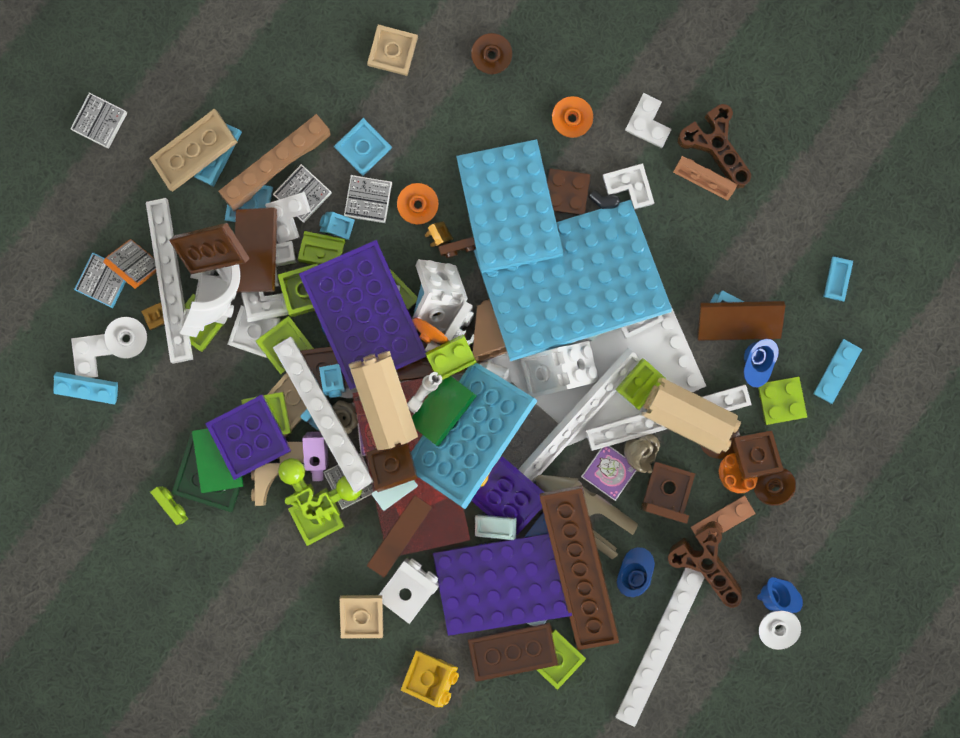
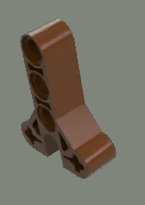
(720, 132)
(693, 560)

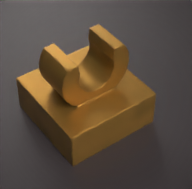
(439, 233)
(154, 316)

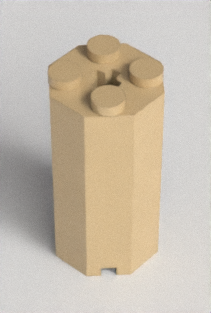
(383, 400)
(691, 416)

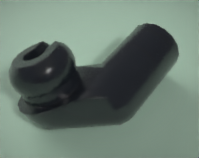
(604, 202)

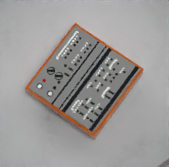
(131, 263)

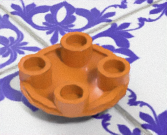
(731, 476)

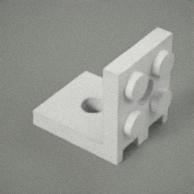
(441, 293)
(559, 369)
(417, 581)

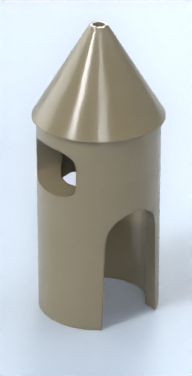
(595, 505)

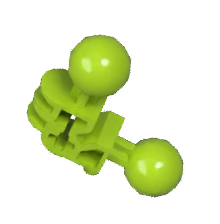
(292, 472)

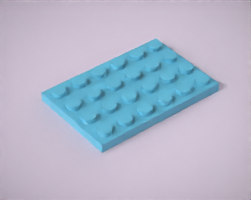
(509, 206)
(477, 438)

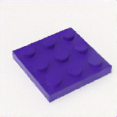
(248, 437)
(509, 494)

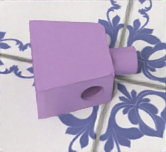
(316, 446)

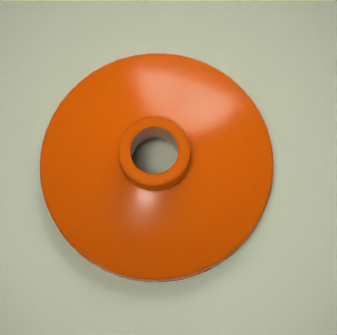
(572, 106)
(412, 194)
(429, 332)

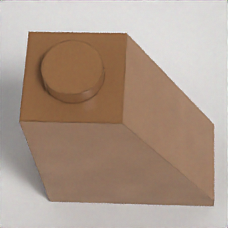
(487, 336)

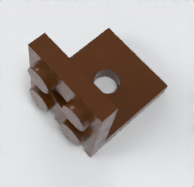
(664, 504)

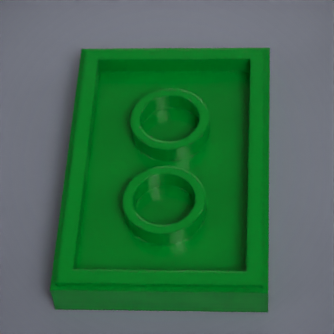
(442, 409)
(210, 464)

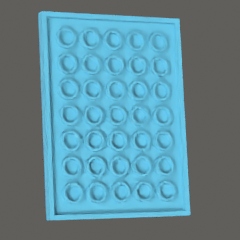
(593, 288)

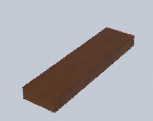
(399, 536)

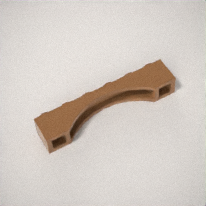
(251, 180)

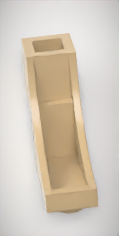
(267, 473)

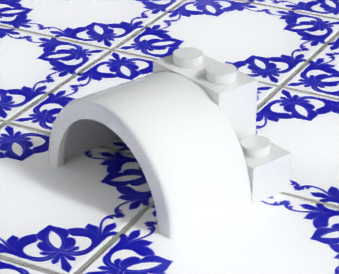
(211, 299)

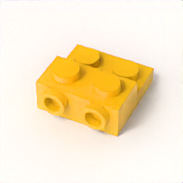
(430, 679)

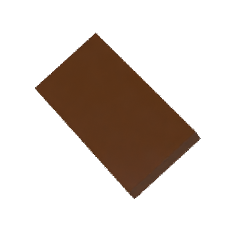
(257, 235)
(209, 248)
(741, 320)
(513, 652)

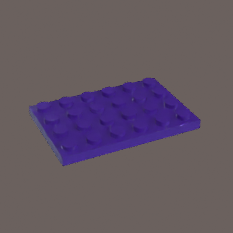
(362, 309)
(499, 584)

